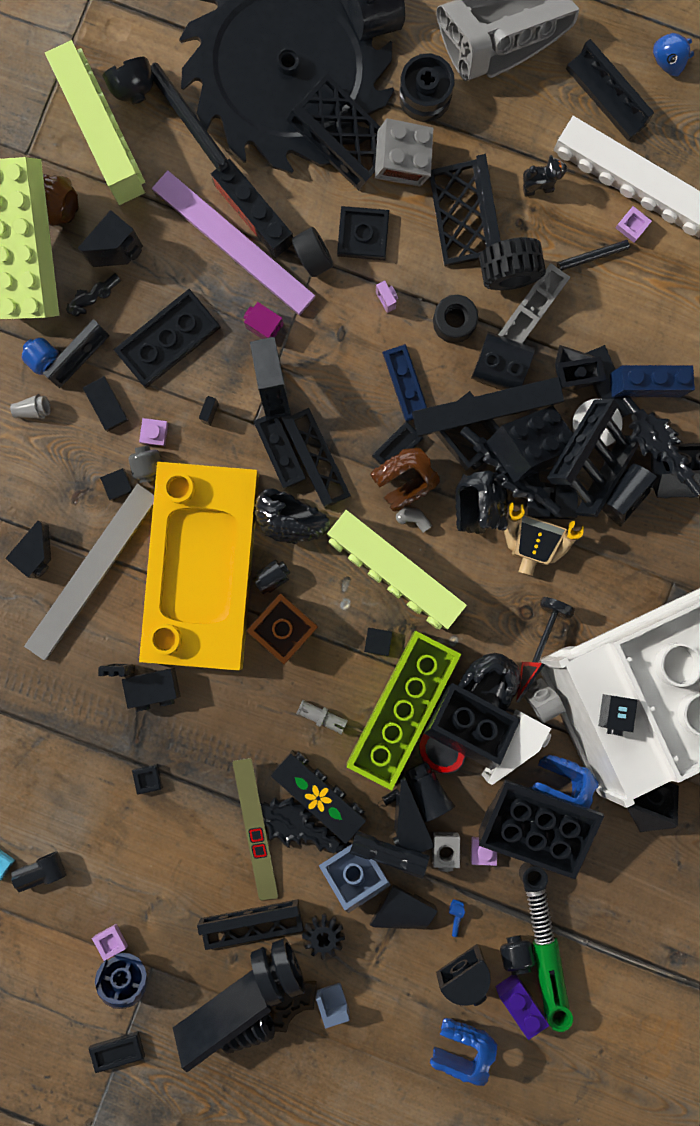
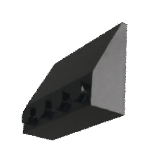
(539, 829)

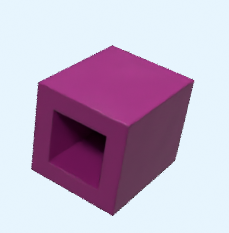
(262, 321)

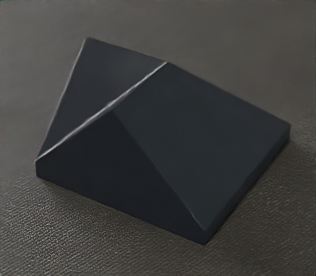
(656, 808)

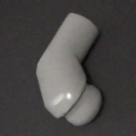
(413, 515)

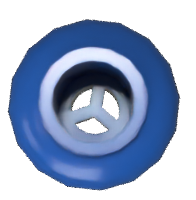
(38, 355)

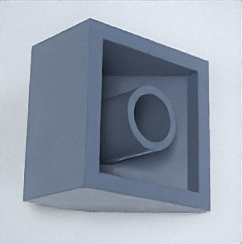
(353, 878)

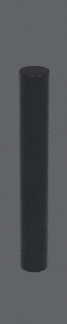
(593, 255)

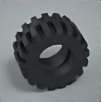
(512, 263)

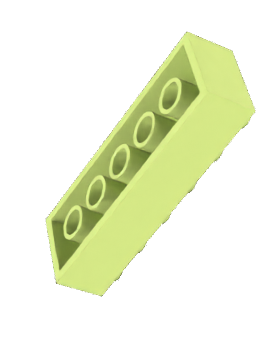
(96, 121)
(25, 243)
(396, 570)

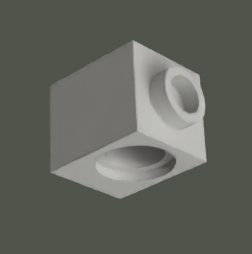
(446, 839)

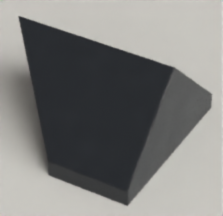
(578, 369)

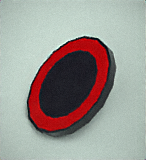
(439, 756)

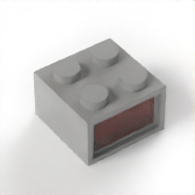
(403, 152)

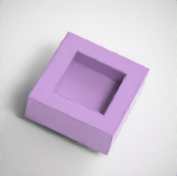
(633, 224)
(387, 296)
(153, 432)
(481, 855)
(110, 942)

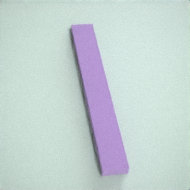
(233, 243)

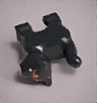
(543, 176)

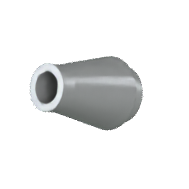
(32, 407)

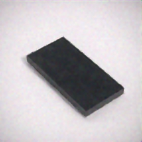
(167, 338)
(219, 1021)

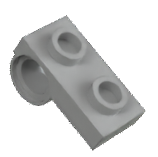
(544, 700)

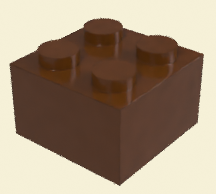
(282, 628)

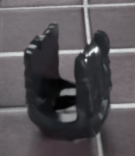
(481, 503)

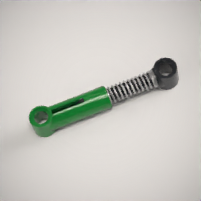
(546, 950)

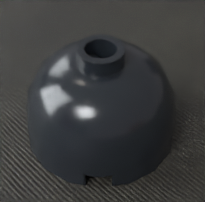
(130, 80)

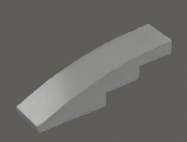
(535, 304)

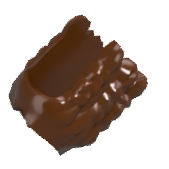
(60, 199)
(413, 490)

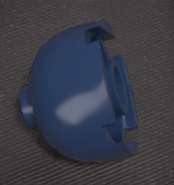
(121, 981)

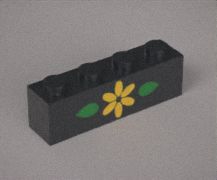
(319, 796)

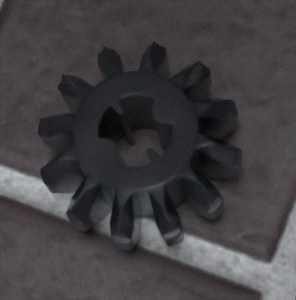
(327, 945)

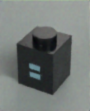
(617, 714)

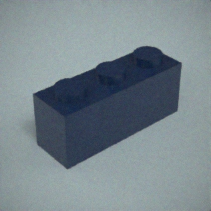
(652, 381)

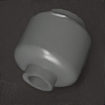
(144, 463)

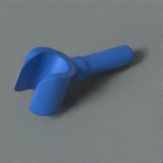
(457, 909)

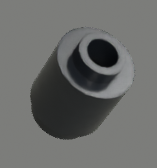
(271, 576)

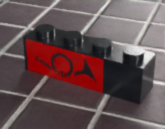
(253, 209)

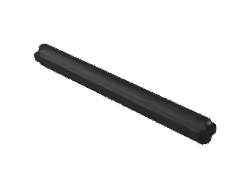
(189, 118)

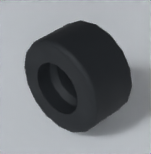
(312, 252)
(455, 303)

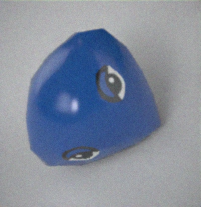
(672, 53)

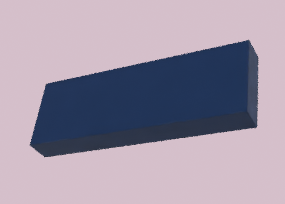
(404, 380)

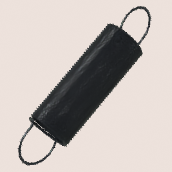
(389, 798)

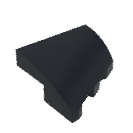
(403, 911)

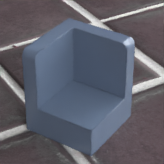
(332, 1005)

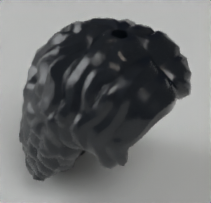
(288, 518)
(493, 679)

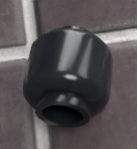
(517, 955)

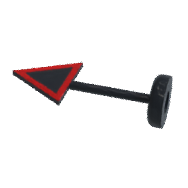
(530, 670)

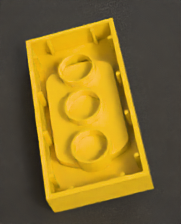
(199, 566)

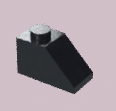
(33, 551)

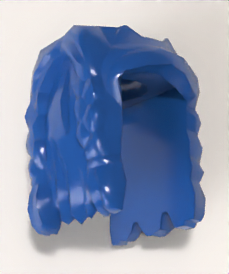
(581, 777)
(467, 1071)

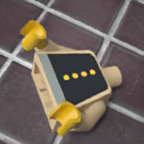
(537, 540)

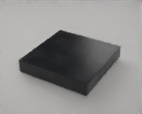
(363, 233)

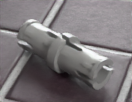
(322, 717)

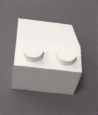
(525, 743)

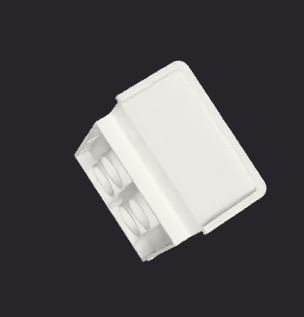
(642, 660)

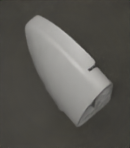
(500, 33)

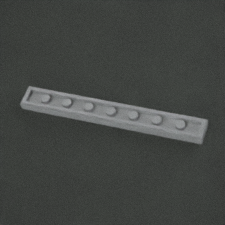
(91, 572)

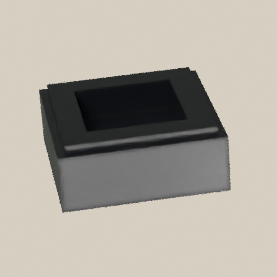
(208, 410)
(116, 484)
(378, 641)
(147, 779)

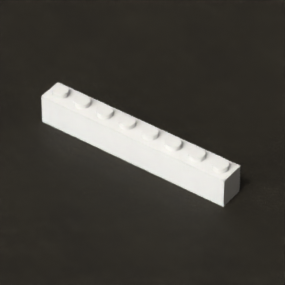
(631, 174)

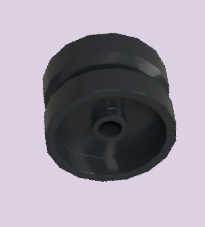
(426, 87)
(277, 972)

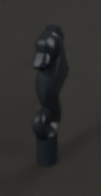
(84, 298)

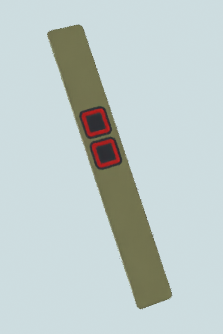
(255, 829)

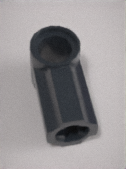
(44, 870)

